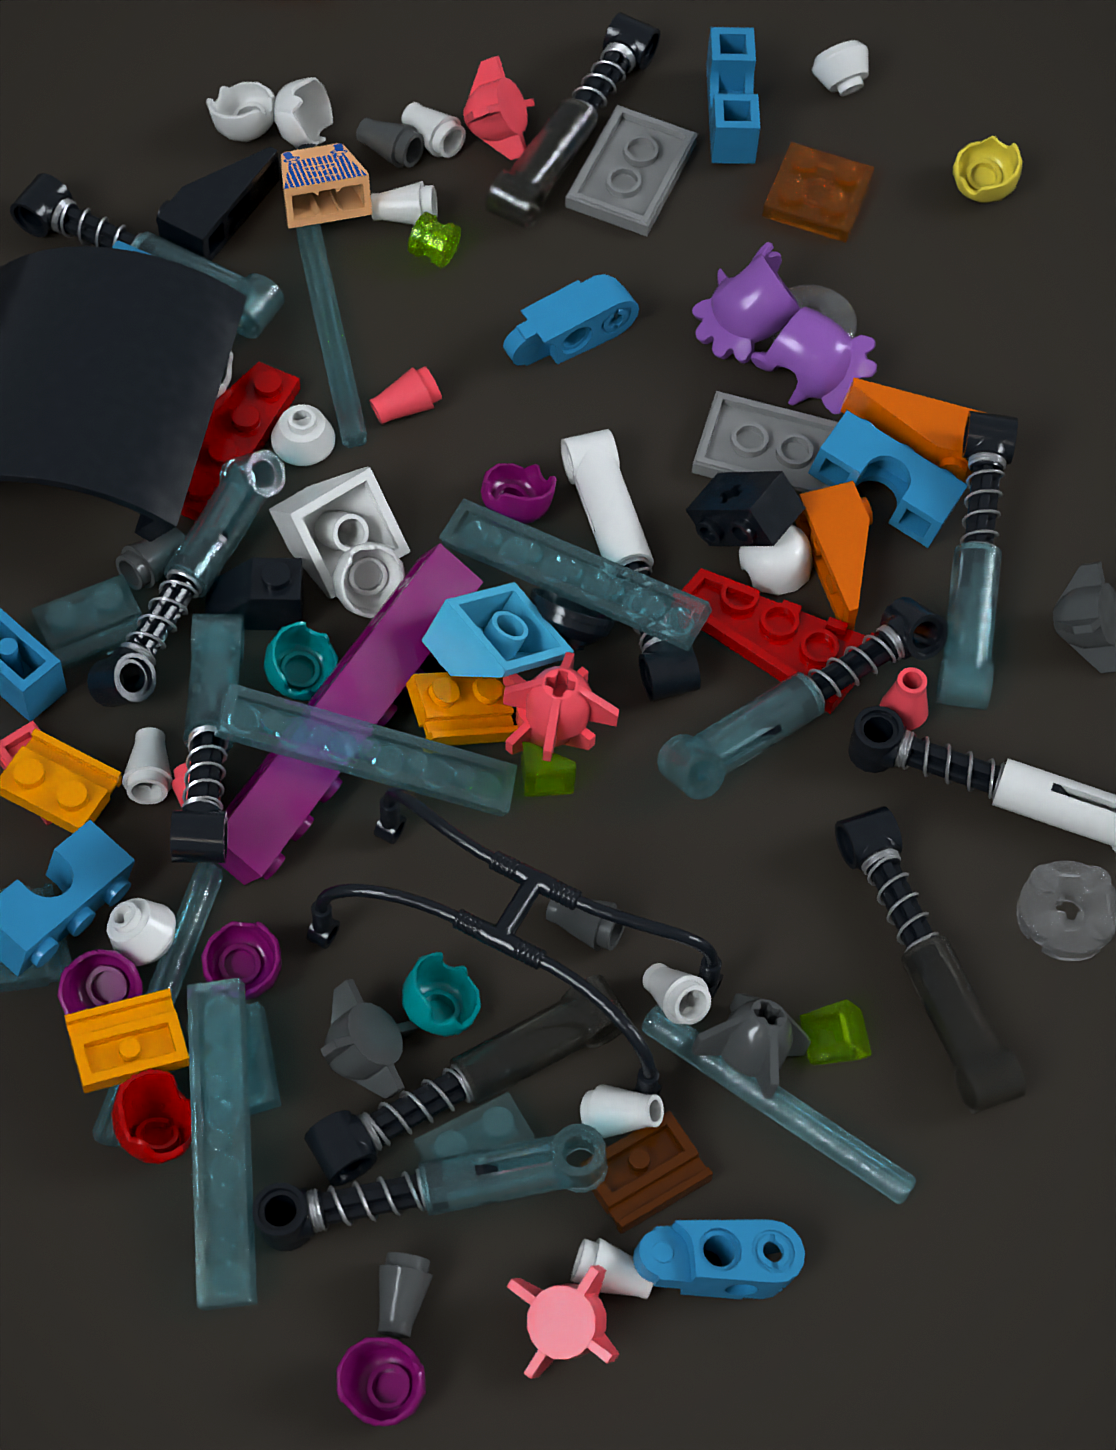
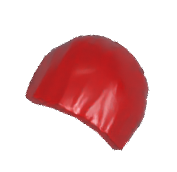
(152, 1117)

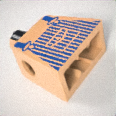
(323, 185)

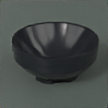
(574, 622)

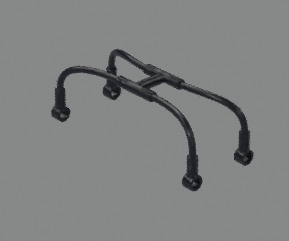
(502, 935)

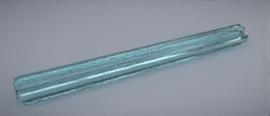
(332, 336)
(172, 965)
(787, 1112)

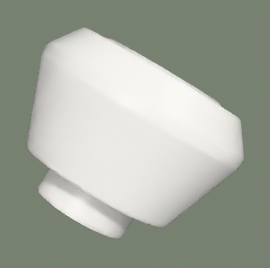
(843, 67)
(302, 436)
(141, 930)

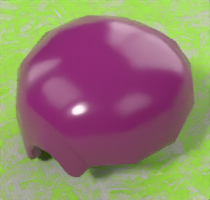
(517, 491)
(244, 953)
(98, 980)
(381, 1381)

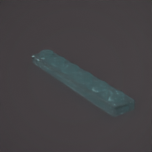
(576, 574)
(365, 750)
(221, 1145)

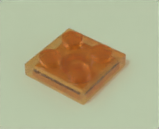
(818, 192)

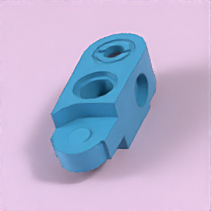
(572, 321)
(676, 1258)

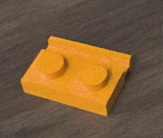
(461, 708)
(58, 782)
(126, 1039)

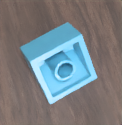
(493, 634)

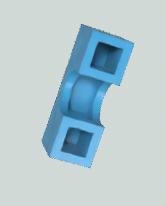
(731, 101)
(864, 453)
(88, 872)

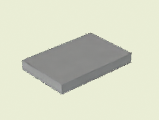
(631, 170)
(761, 437)

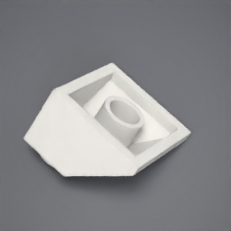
(333, 518)

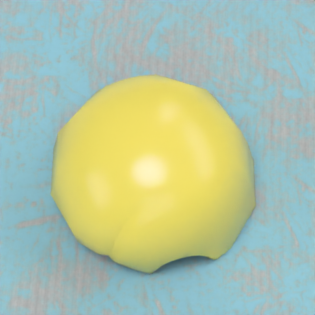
(987, 170)

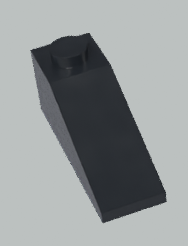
(215, 206)

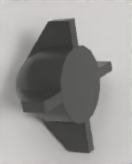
(1088, 617)
(754, 1040)
(365, 1042)

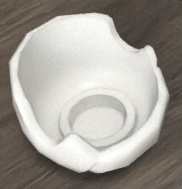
(243, 111)
(303, 111)
(779, 567)
(367, 577)

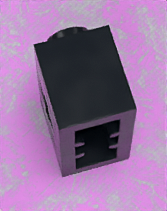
(745, 508)

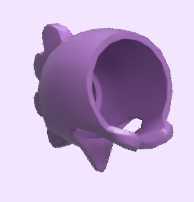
(746, 307)
(820, 357)

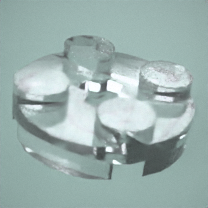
(1072, 882)

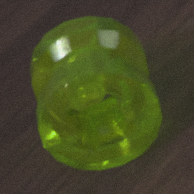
(434, 239)

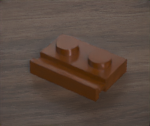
(649, 1173)

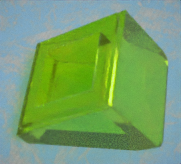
(546, 777)
(836, 1033)

